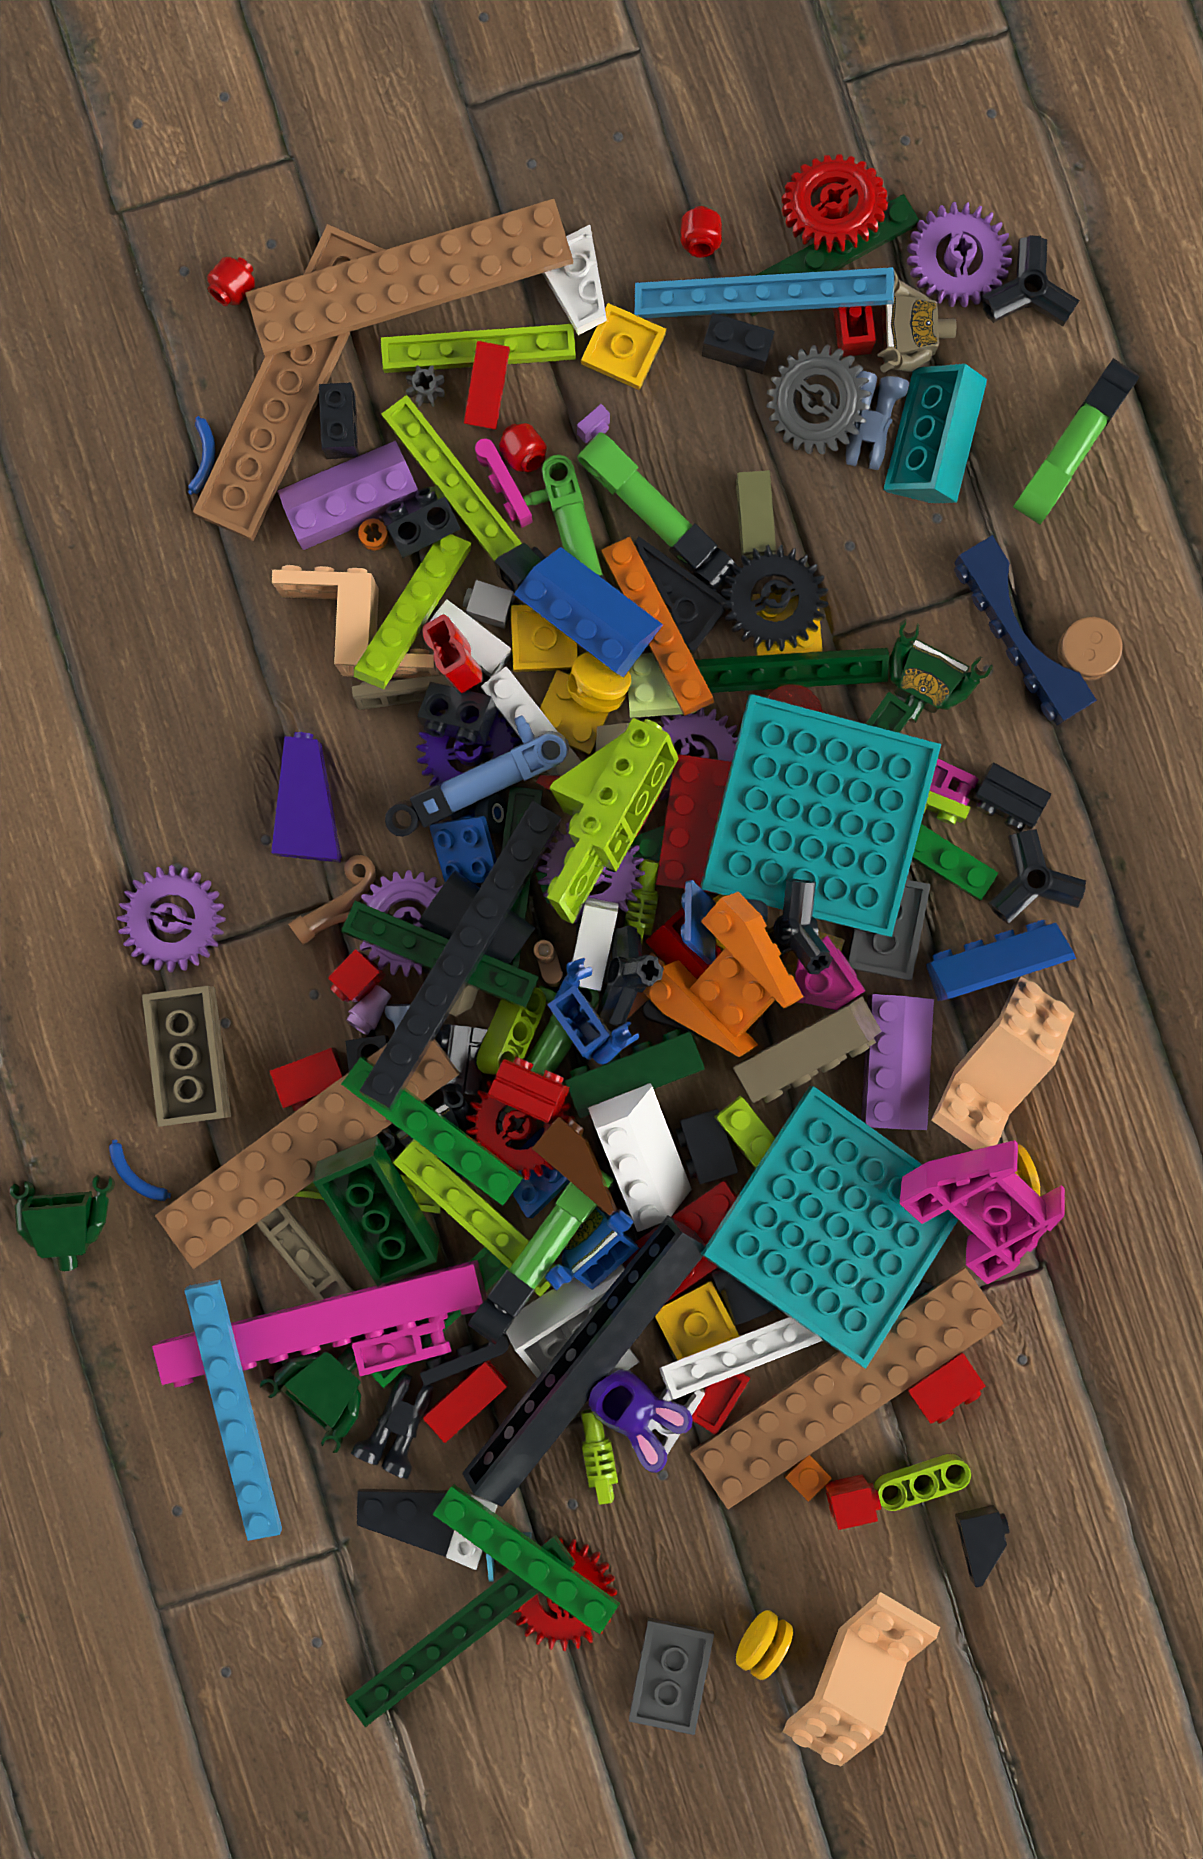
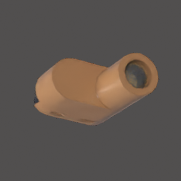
(549, 963)

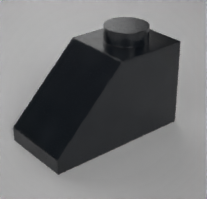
(516, 565)
(982, 1540)

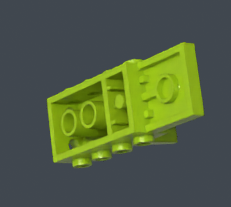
(608, 804)

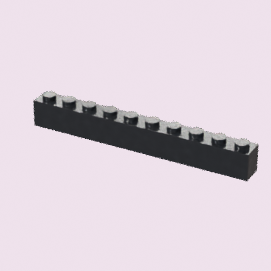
(461, 956)
(584, 1361)

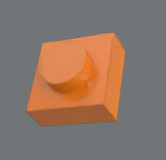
(808, 1477)

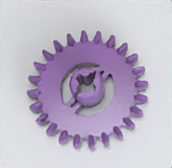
(964, 233)
(704, 726)
(622, 880)
(387, 896)
(141, 910)

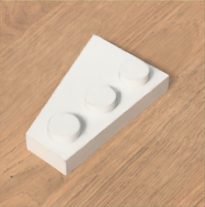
(579, 283)

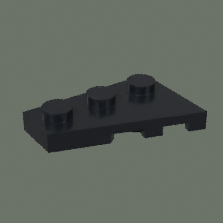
(405, 1517)

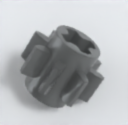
(417, 390)

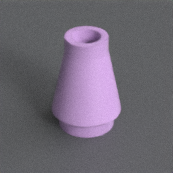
(368, 1010)

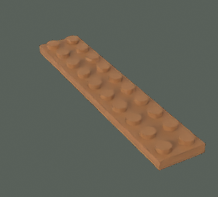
(409, 277)
(275, 414)
(284, 1162)
(842, 1392)

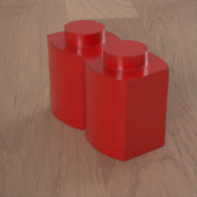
(452, 653)

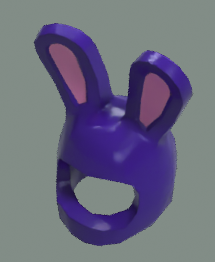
(630, 1410)

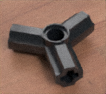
(1031, 269)
(1054, 885)
(798, 929)
(627, 975)

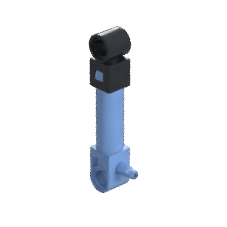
(480, 782)

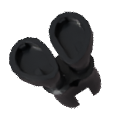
(400, 1419)

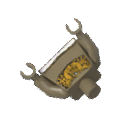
(911, 329)

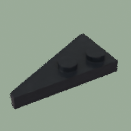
(688, 599)

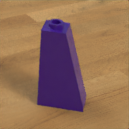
(304, 804)

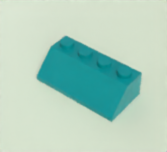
(935, 433)

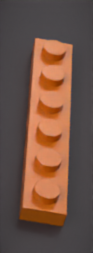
(667, 645)

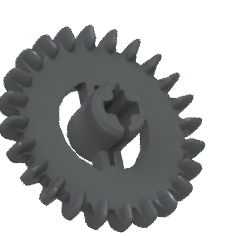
(841, 419)

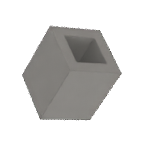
(489, 603)

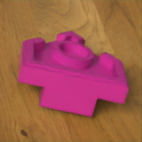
(833, 985)

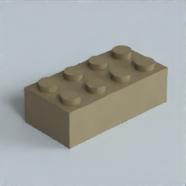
(803, 1052)
(186, 1055)

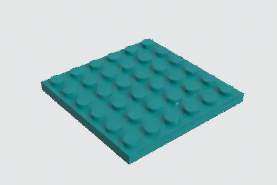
(821, 806)
(827, 1229)

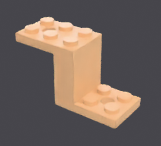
(355, 617)
(1003, 1066)
(860, 1680)

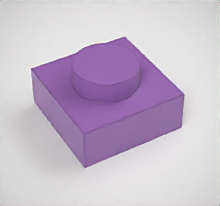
(594, 423)

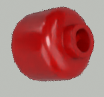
(701, 231)
(230, 281)
(522, 447)

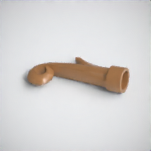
(336, 909)

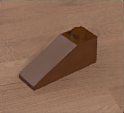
(572, 1156)

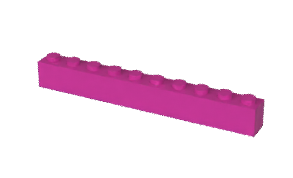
(333, 1320)

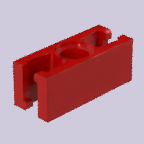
(487, 385)
(465, 1400)

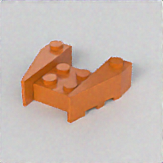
(736, 984)

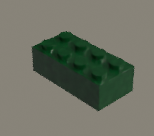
(648, 1064)
(376, 1211)

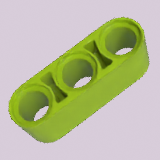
(510, 1032)
(937, 1486)

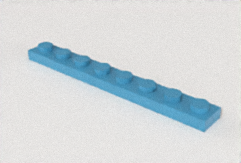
(765, 293)
(233, 1409)

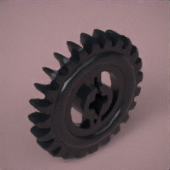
(803, 586)

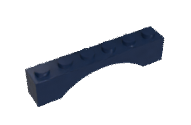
(1058, 688)

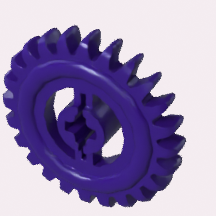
(438, 756)

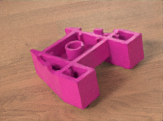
(989, 1201)

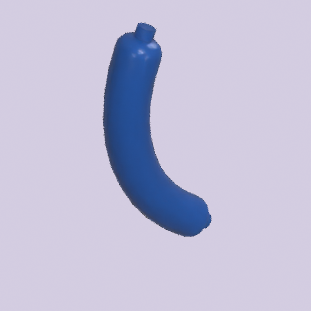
(208, 456)
(131, 1179)

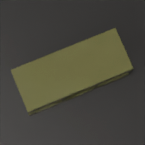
(755, 512)

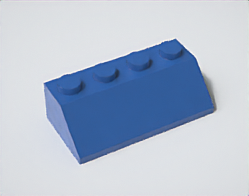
(588, 610)
(998, 961)

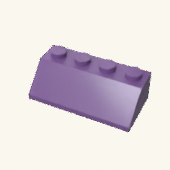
(347, 495)
(898, 1063)

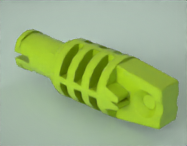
(643, 911)
(598, 1458)

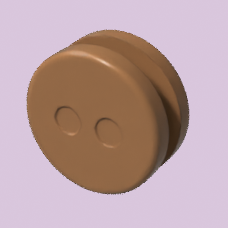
(1090, 647)

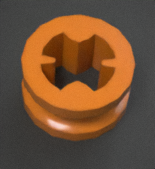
(369, 524)

